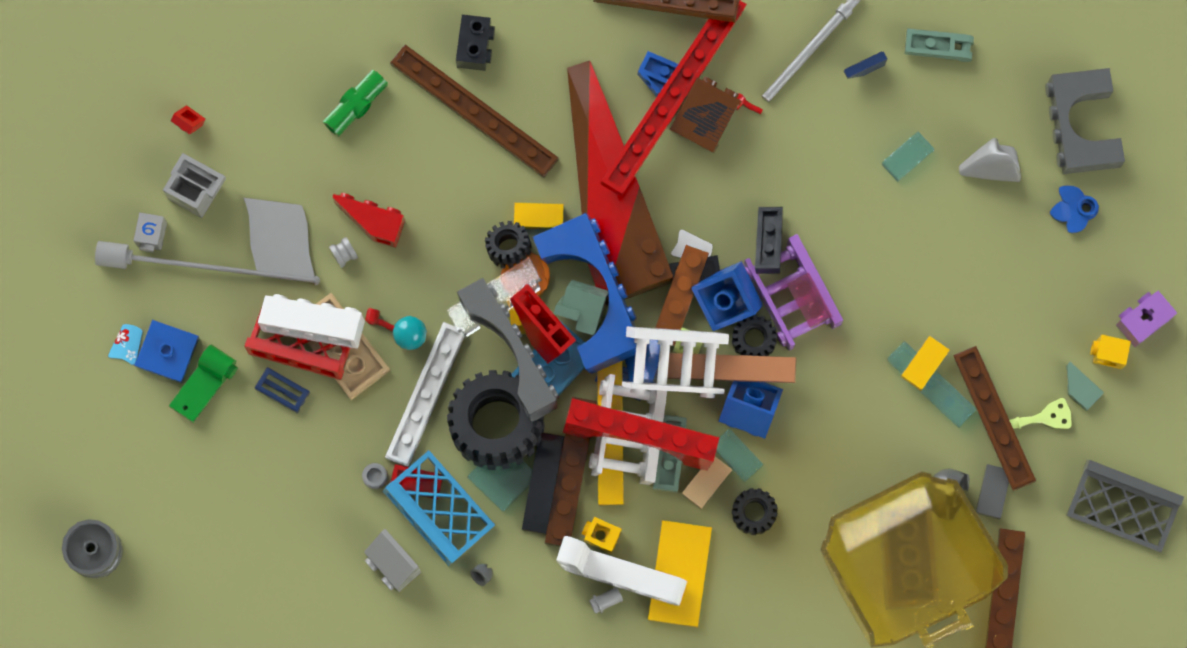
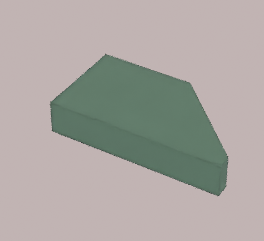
(1081, 388)

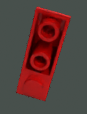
(377, 223)

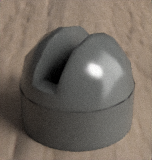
(481, 574)

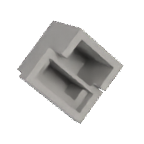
(193, 185)

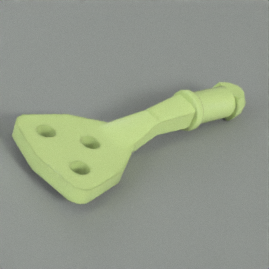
(1045, 416)

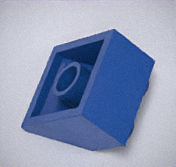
(727, 296)
(751, 407)

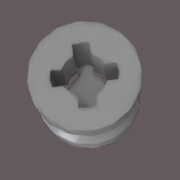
(343, 252)

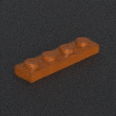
(680, 291)

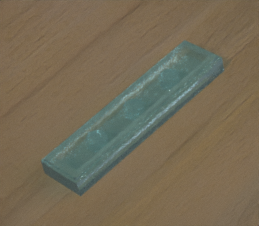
(937, 389)

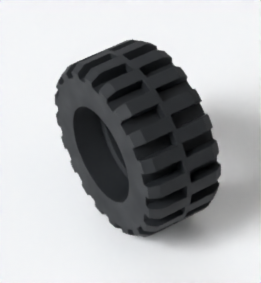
(484, 450)

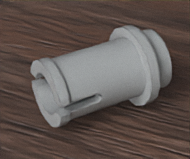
(605, 600)

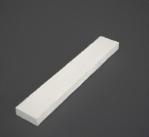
(425, 395)

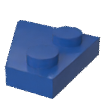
(656, 71)

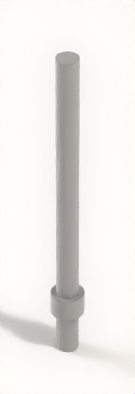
(842, 12)

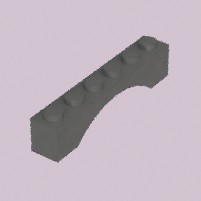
(482, 308)

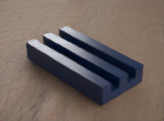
(300, 400)

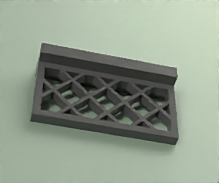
(1135, 486)

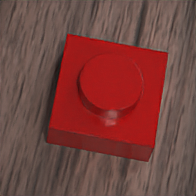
(188, 119)

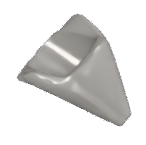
(992, 163)

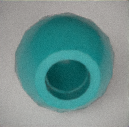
(409, 333)

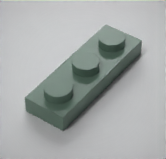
(668, 465)

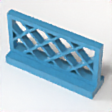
(419, 517)

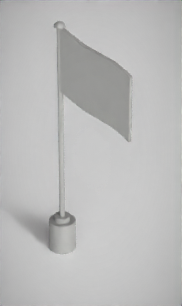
(276, 241)

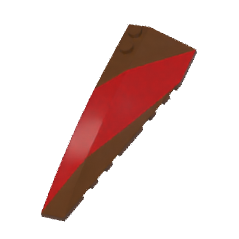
(624, 219)

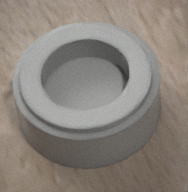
(374, 476)

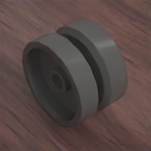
(105, 556)

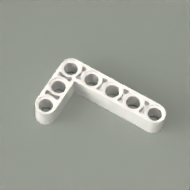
(579, 559)

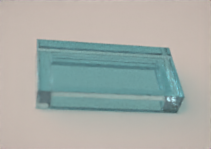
(907, 156)
(738, 455)

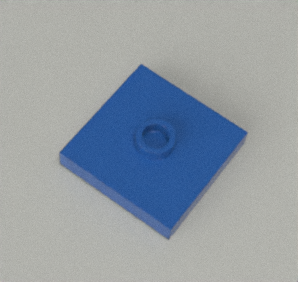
(167, 351)

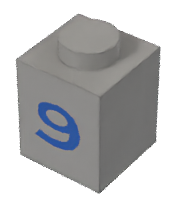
(150, 232)

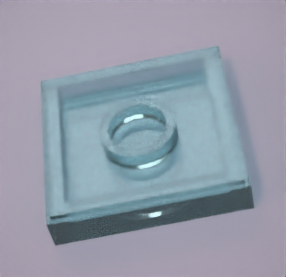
(502, 485)

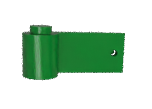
(211, 373)

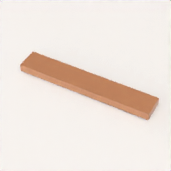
(738, 368)

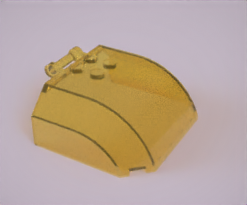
(912, 560)

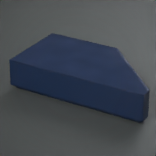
(866, 66)

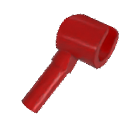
(746, 104)
(372, 318)

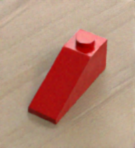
(542, 327)

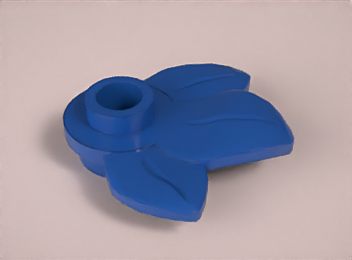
(1070, 208)

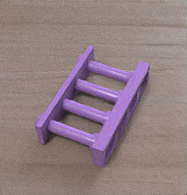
(796, 251)

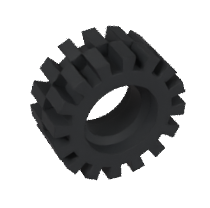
(504, 233)
(760, 324)
(760, 497)

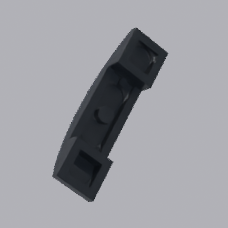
(543, 483)

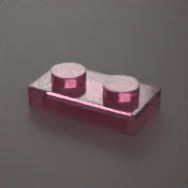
(809, 300)

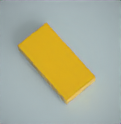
(538, 215)
(925, 363)

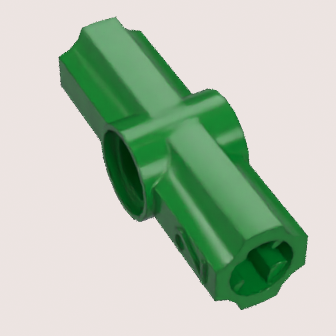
(355, 103)

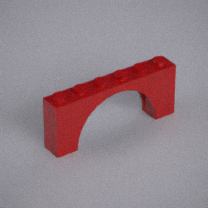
(593, 420)

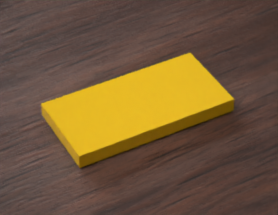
(683, 554)

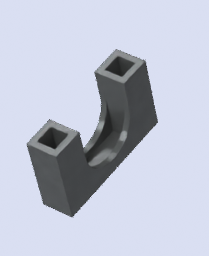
(1077, 153)

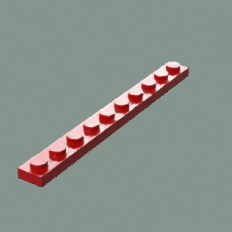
(667, 103)

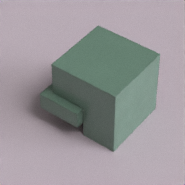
(584, 305)

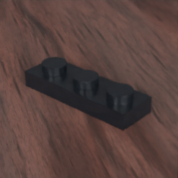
(769, 240)

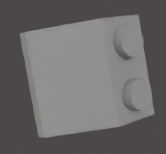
(392, 561)

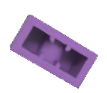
(1159, 313)

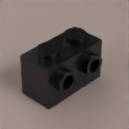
(474, 42)

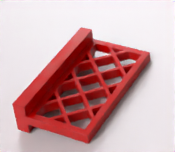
(296, 357)

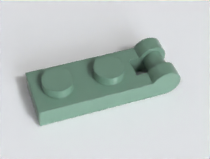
(938, 44)

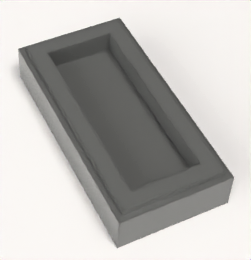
(992, 492)

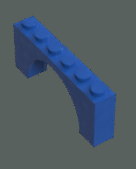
(580, 241)

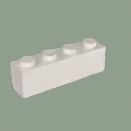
(311, 321)

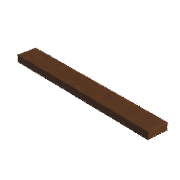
(474, 111)

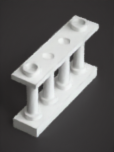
(665, 339)
(648, 467)

